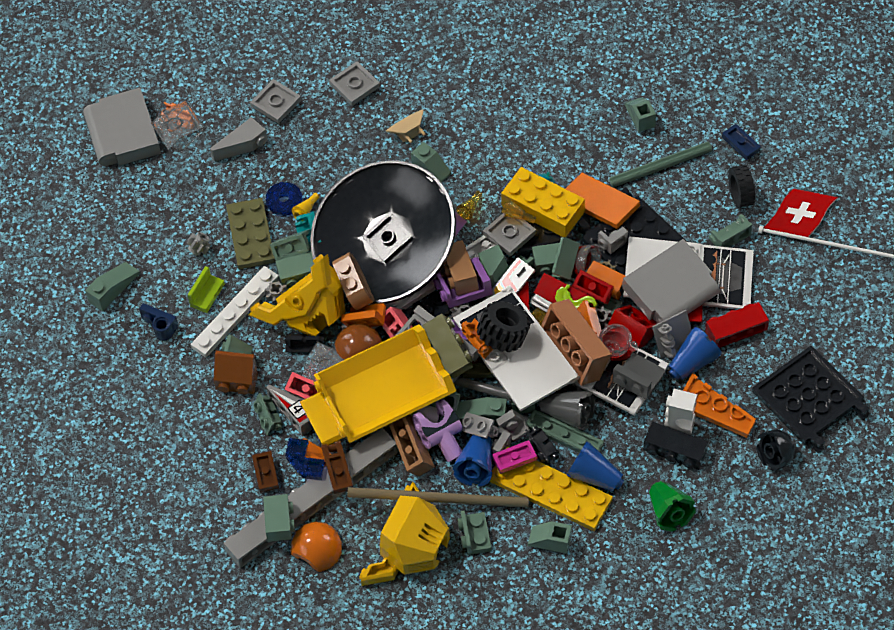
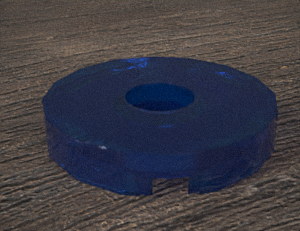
(279, 190)

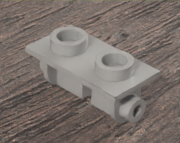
(479, 426)

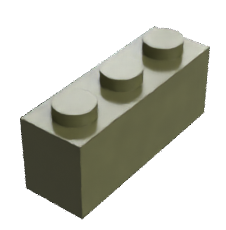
(448, 345)

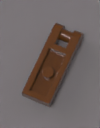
(337, 467)

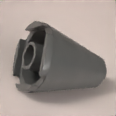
(570, 407)

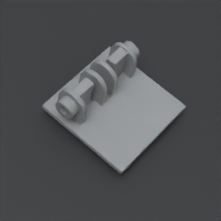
(671, 334)

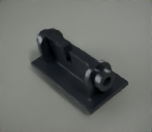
(302, 342)
(544, 452)

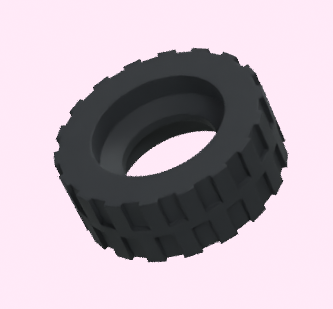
(741, 186)

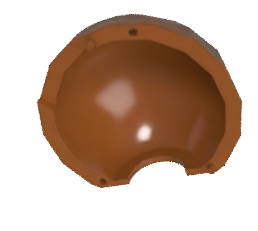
(355, 340)

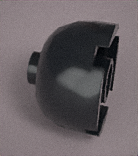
(775, 449)

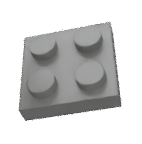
(354, 83)
(275, 101)
(509, 233)

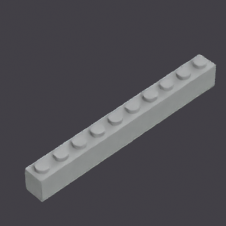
(312, 496)

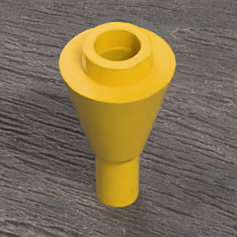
(305, 207)

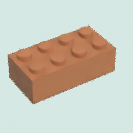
(576, 341)

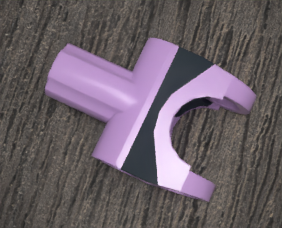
(440, 432)

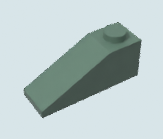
(110, 285)
(485, 407)

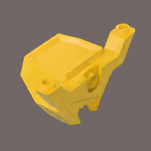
(309, 303)
(408, 540)

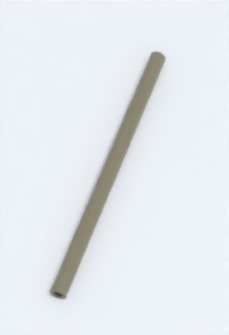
(439, 497)

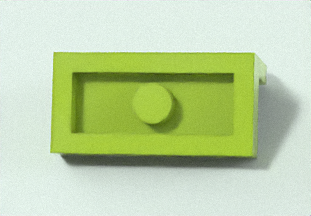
(205, 291)

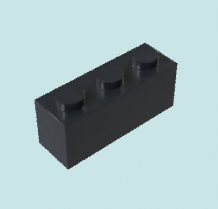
(675, 446)

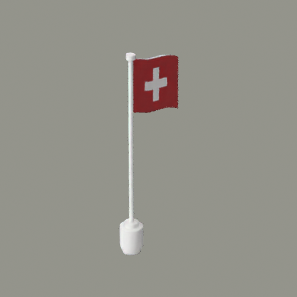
(801, 215)

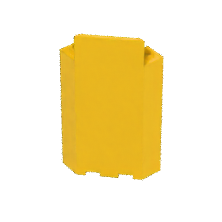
(377, 387)

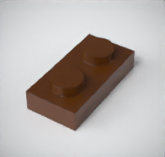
(265, 471)

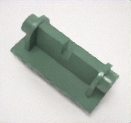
(264, 407)

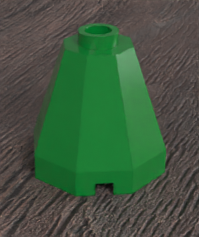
(671, 506)

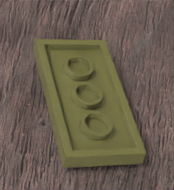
(250, 233)

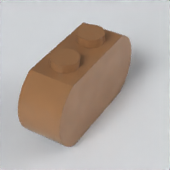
(353, 281)

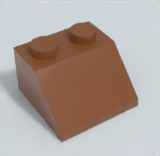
(235, 372)

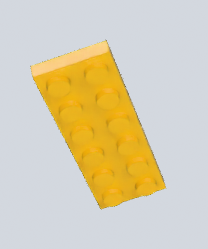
(555, 492)

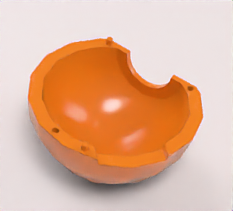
(317, 545)

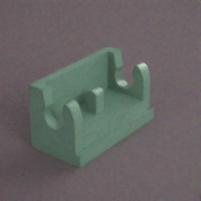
(732, 233)

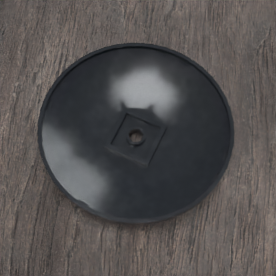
(383, 201)

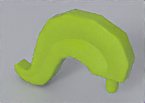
(563, 294)

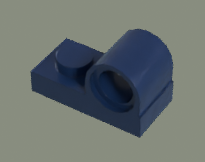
(159, 320)

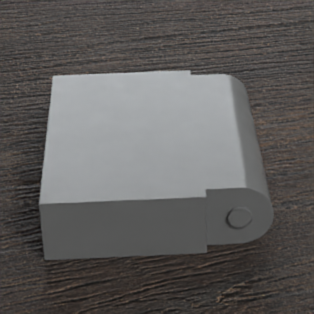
(121, 128)
(671, 283)

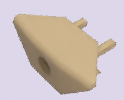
(408, 127)

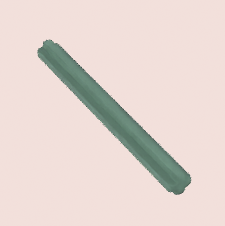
(660, 164)

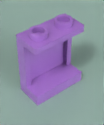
(449, 295)

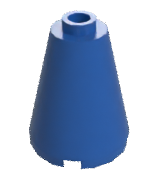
(693, 354)
(475, 462)
(595, 469)

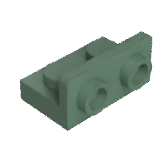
(475, 532)

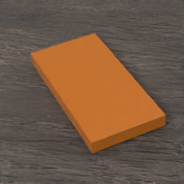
(603, 200)

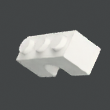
(680, 411)

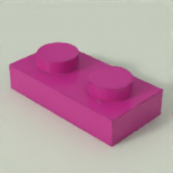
(514, 457)

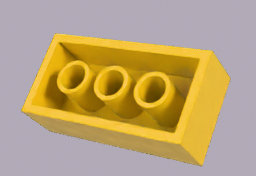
(550, 203)

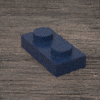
(741, 141)

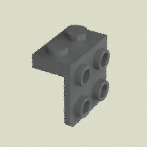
(638, 375)

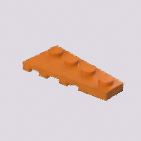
(718, 410)

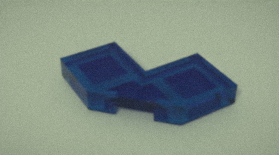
(306, 467)

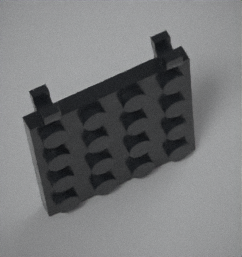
(641, 224)
(810, 396)

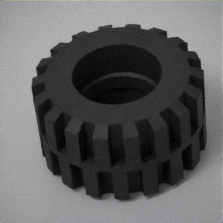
(503, 326)

